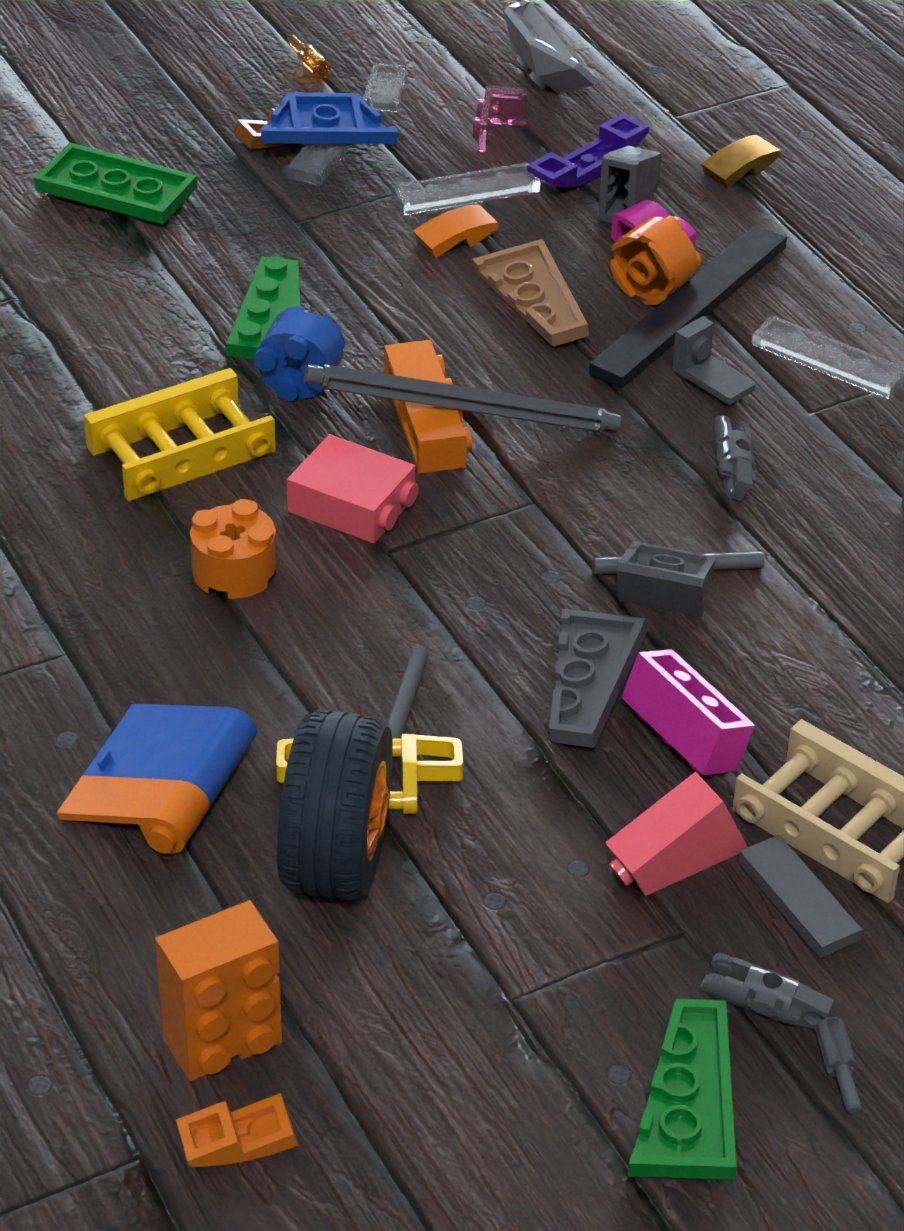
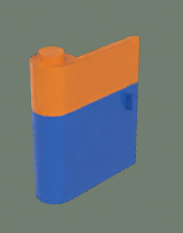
(162, 770)

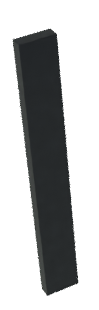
(690, 302)

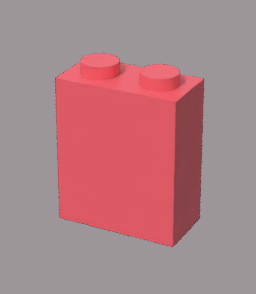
(351, 488)

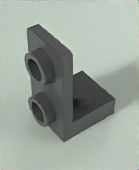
(694, 361)

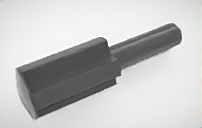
(839, 1059)

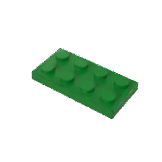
(116, 183)

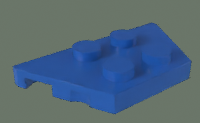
(326, 120)

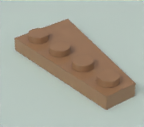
(535, 290)

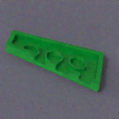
(270, 293)
(690, 1102)

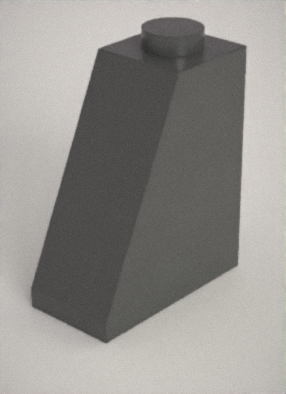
(627, 179)

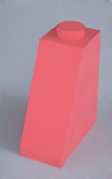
(675, 838)

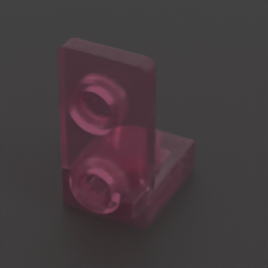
(499, 106)

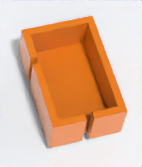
(219, 990)

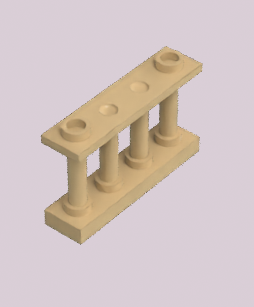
(843, 772)

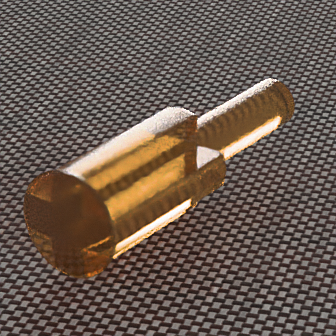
(310, 58)

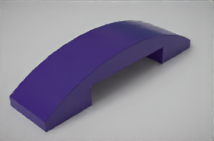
(586, 162)

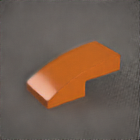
(448, 229)
(227, 1137)

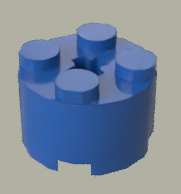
(291, 345)

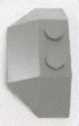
(546, 50)

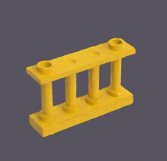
(171, 409)

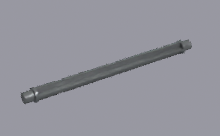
(461, 398)

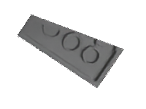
(590, 672)

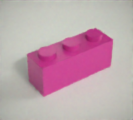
(687, 712)

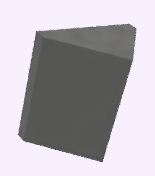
(665, 578)

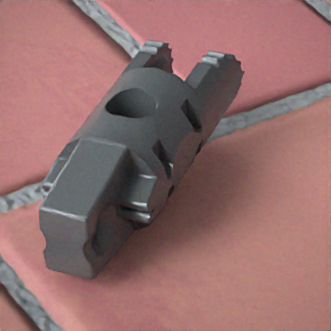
(734, 457)
(765, 992)

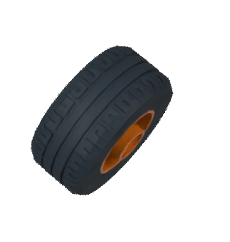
(334, 805)

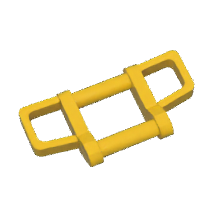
(412, 770)

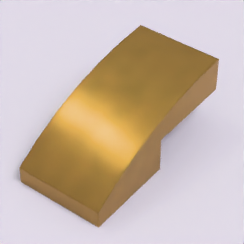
(736, 159)

